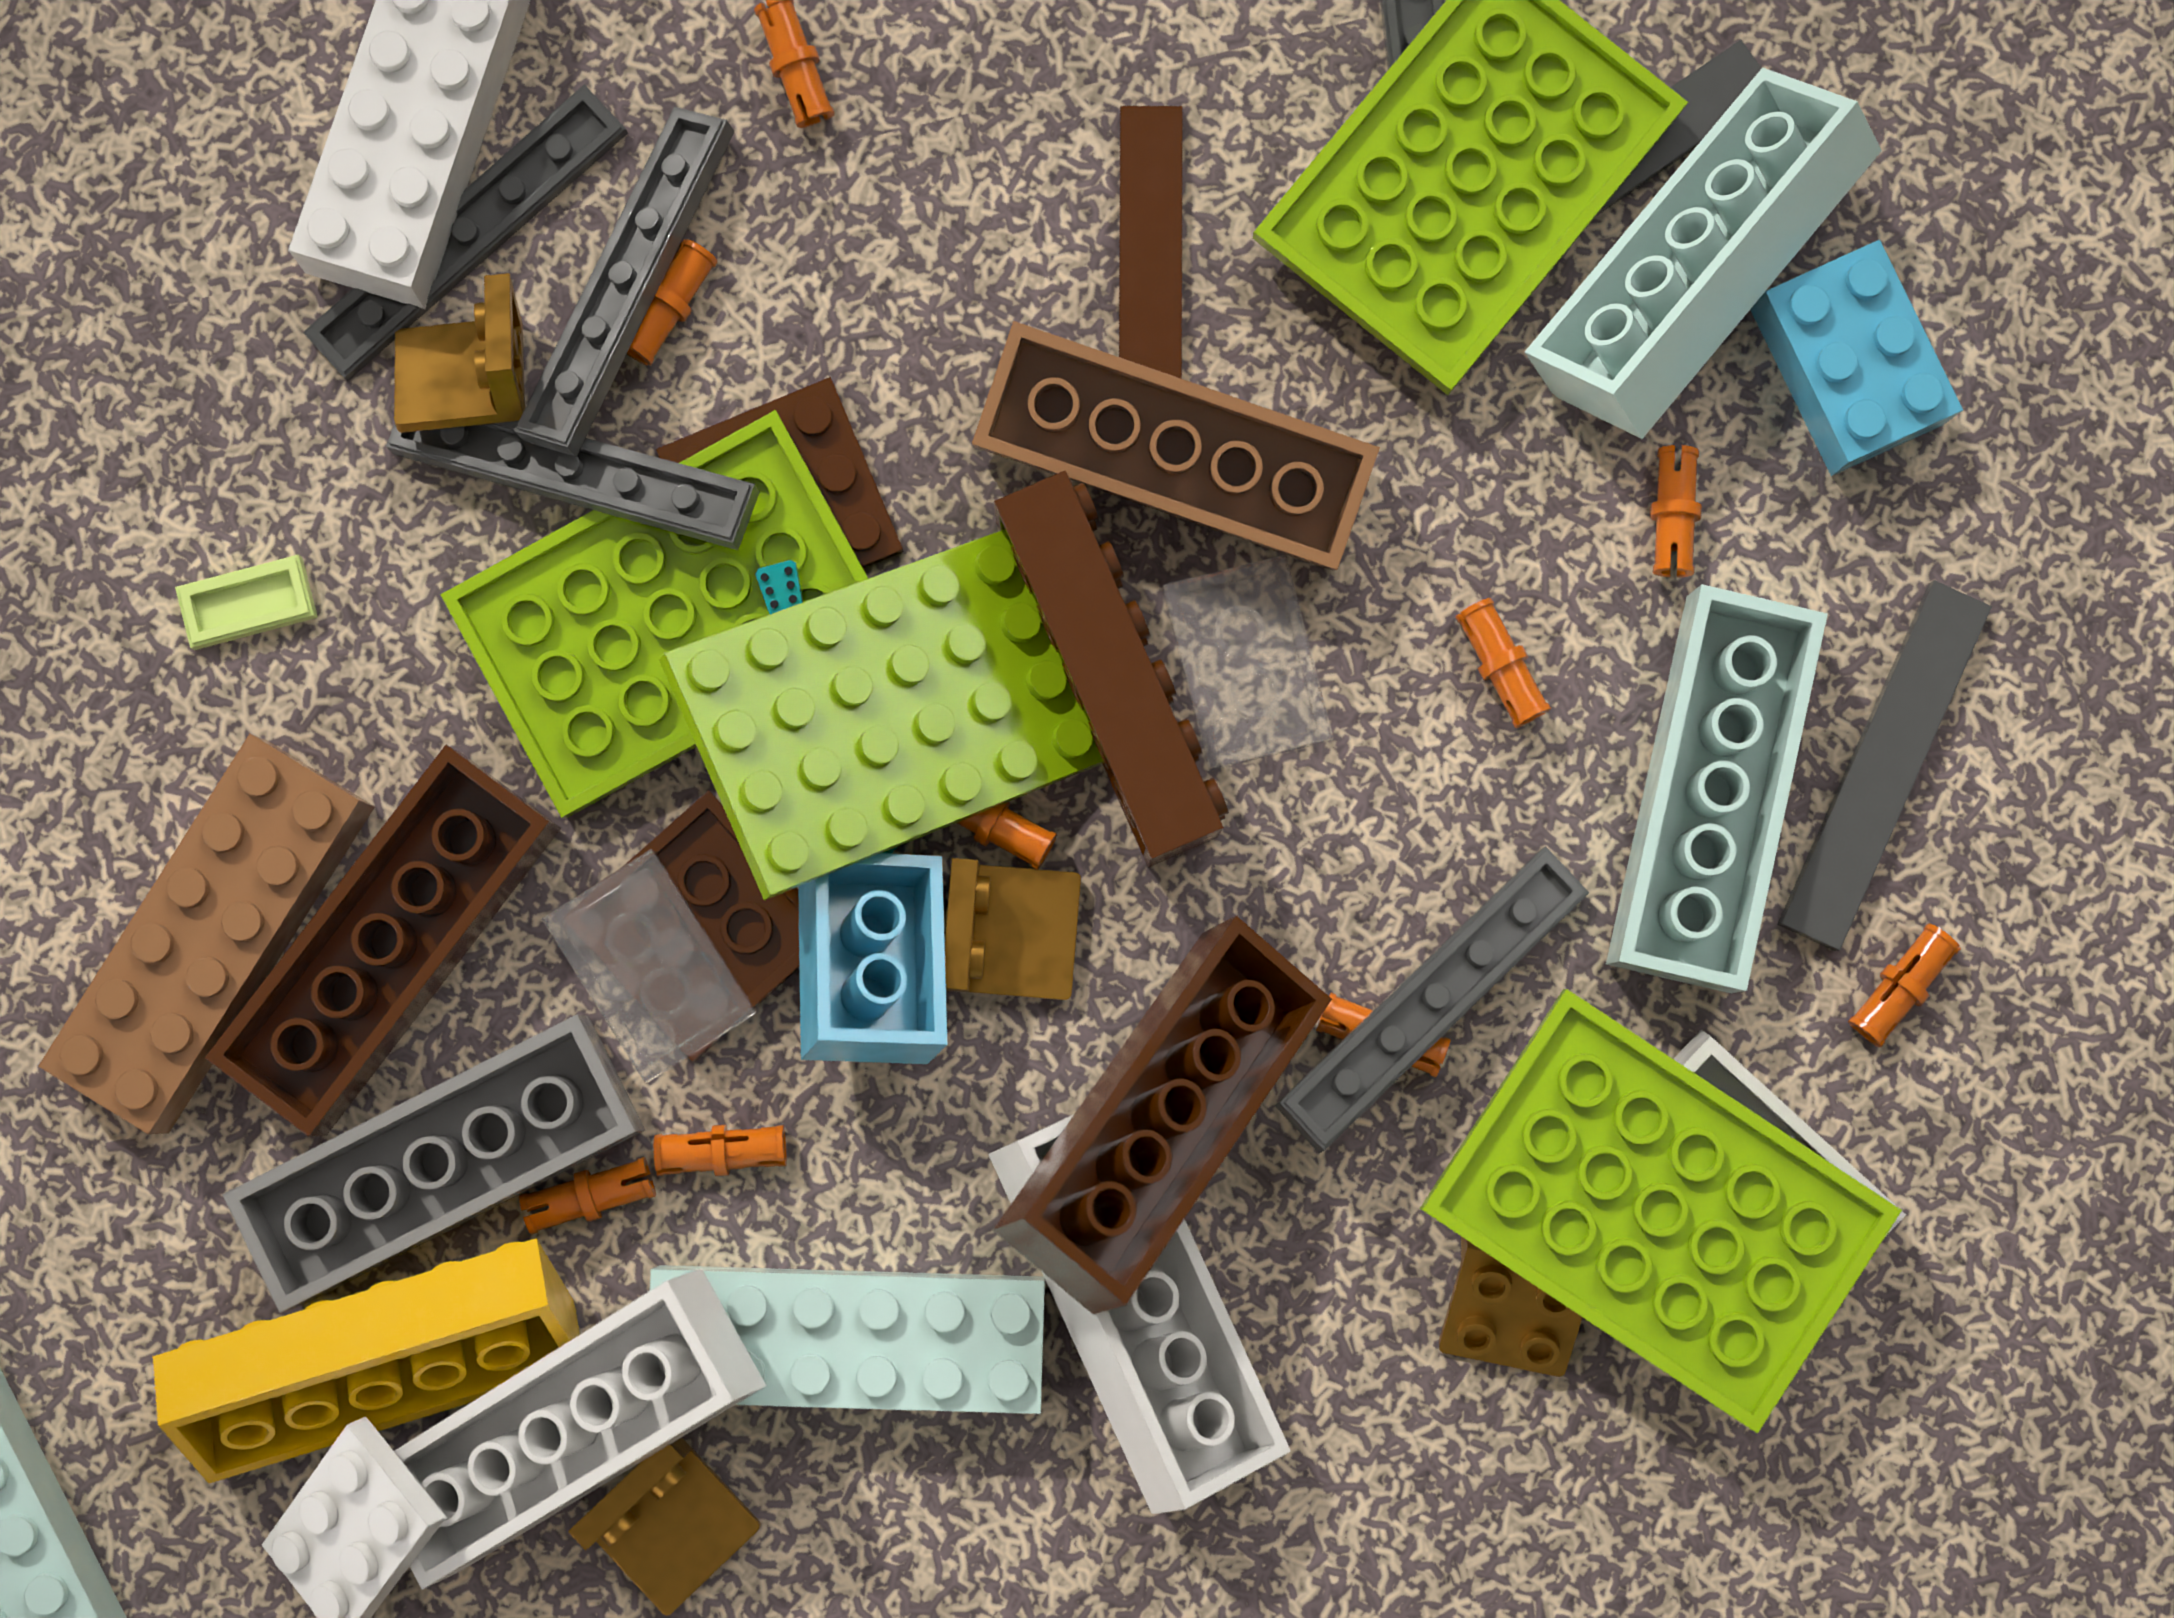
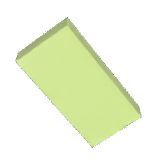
(246, 602)

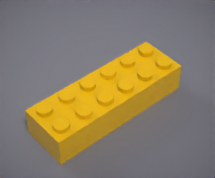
(373, 1355)

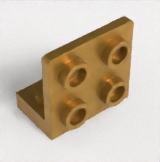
(464, 368)
(1011, 930)
(1506, 1318)
(668, 1525)

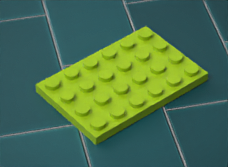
(1468, 176)
(588, 612)
(880, 712)
(1661, 1210)

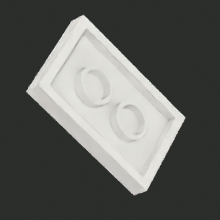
(353, 1526)

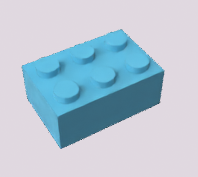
(1855, 357)
(874, 962)

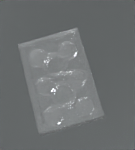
(1247, 662)
(649, 965)

